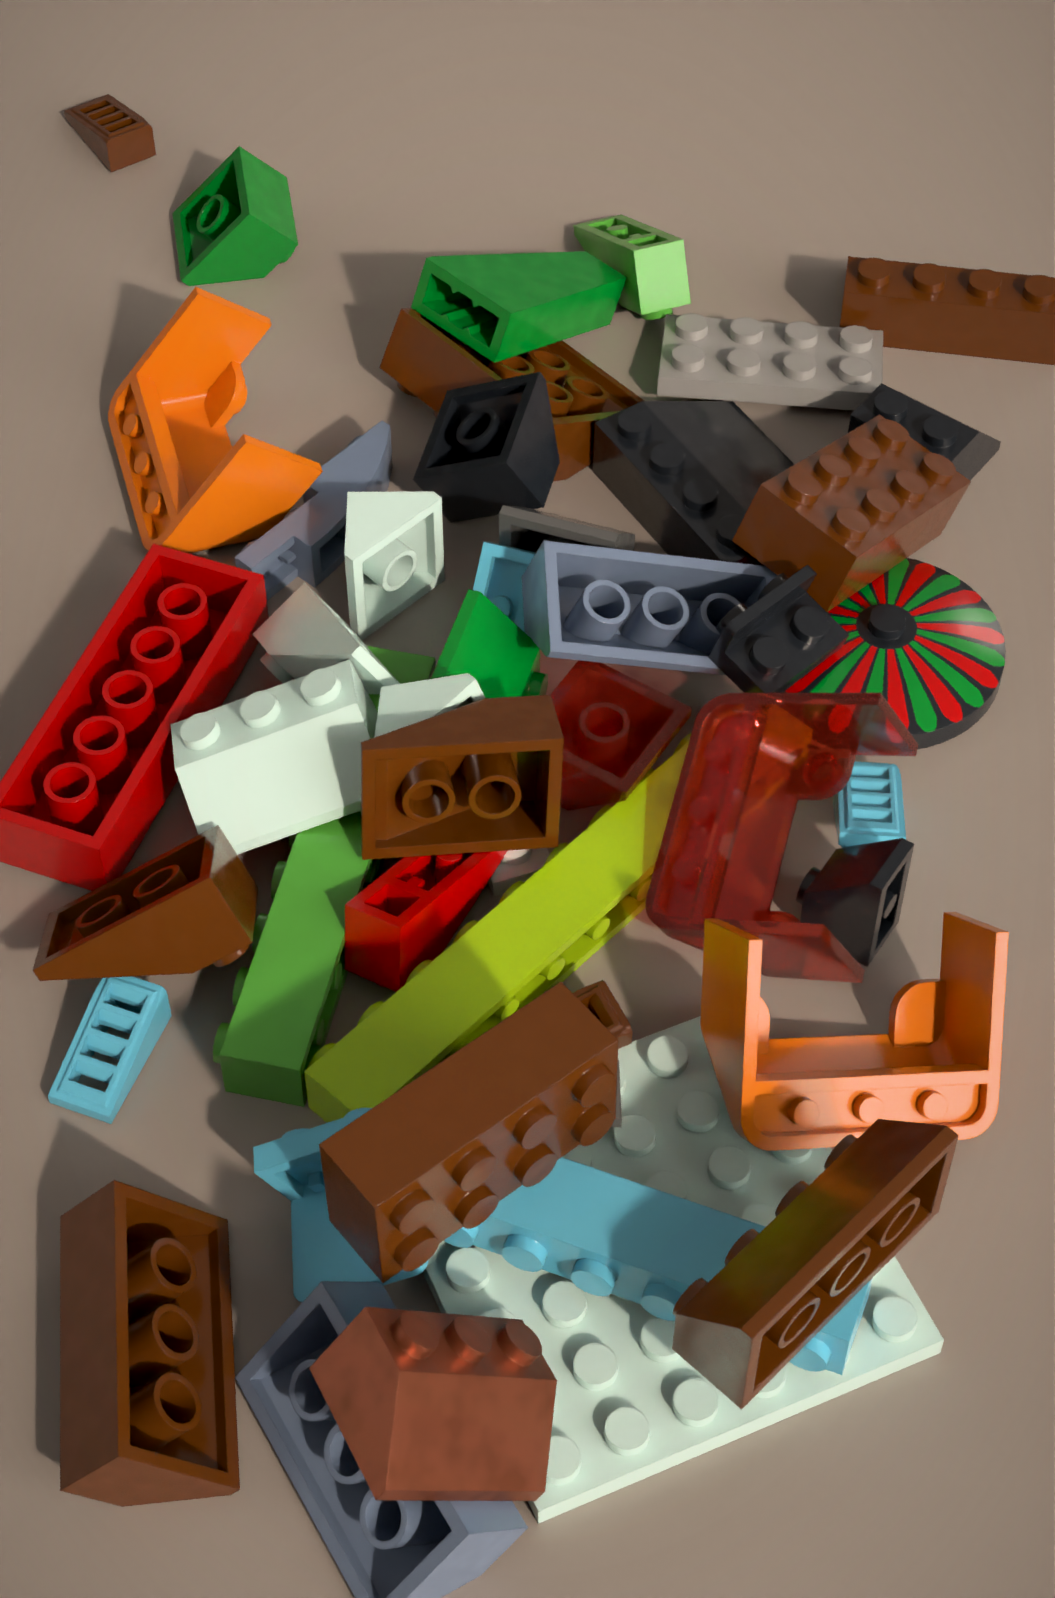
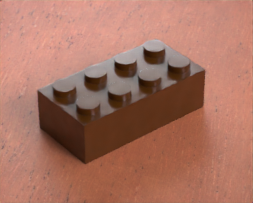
(852, 509)
(471, 1132)

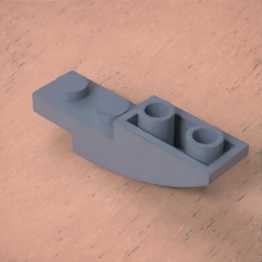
(312, 537)

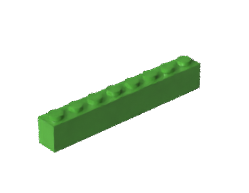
(300, 948)

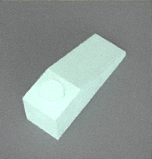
(312, 636)

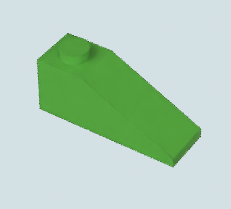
(648, 259)

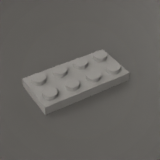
(769, 362)

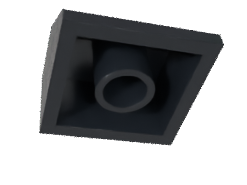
(932, 429)
(491, 448)

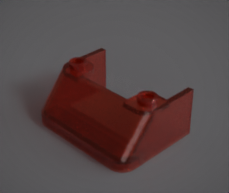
(736, 809)

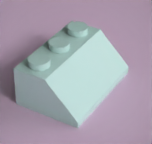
(277, 757)

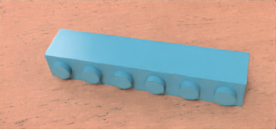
(633, 1245)

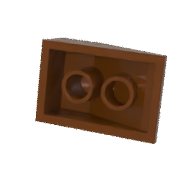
(464, 781)
(157, 919)

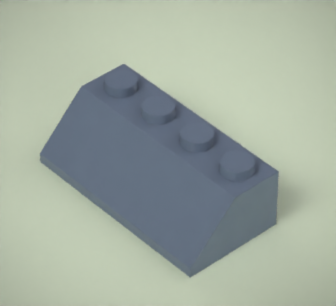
(632, 605)
(377, 1544)

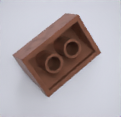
(441, 1404)

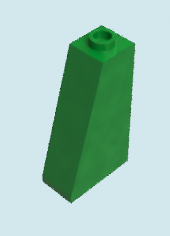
(517, 299)

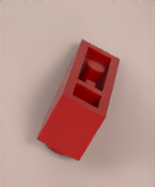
(412, 913)

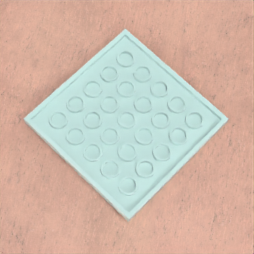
(621, 1389)

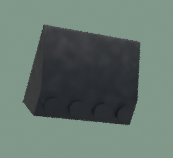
(687, 472)

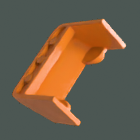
(173, 438)
(813, 1091)

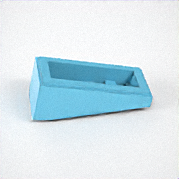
(870, 805)
(123, 1005)

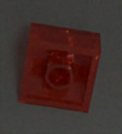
(610, 732)

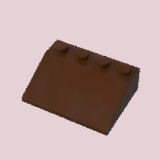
(431, 361)

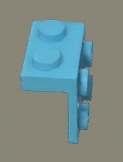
(318, 1248)

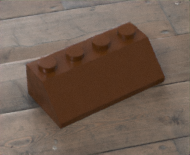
(952, 309)
(812, 1255)
(146, 1351)

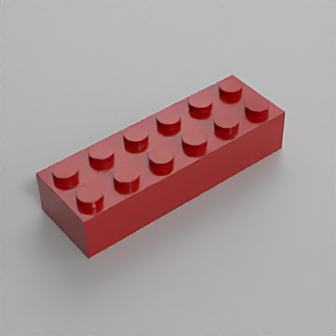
(104, 745)

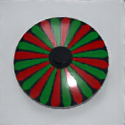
(922, 646)

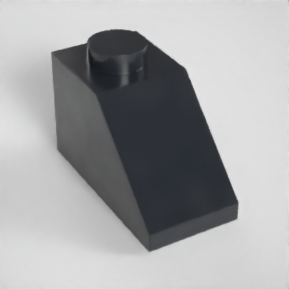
(858, 894)

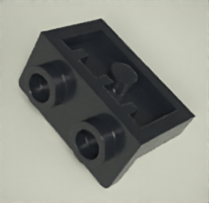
(777, 636)

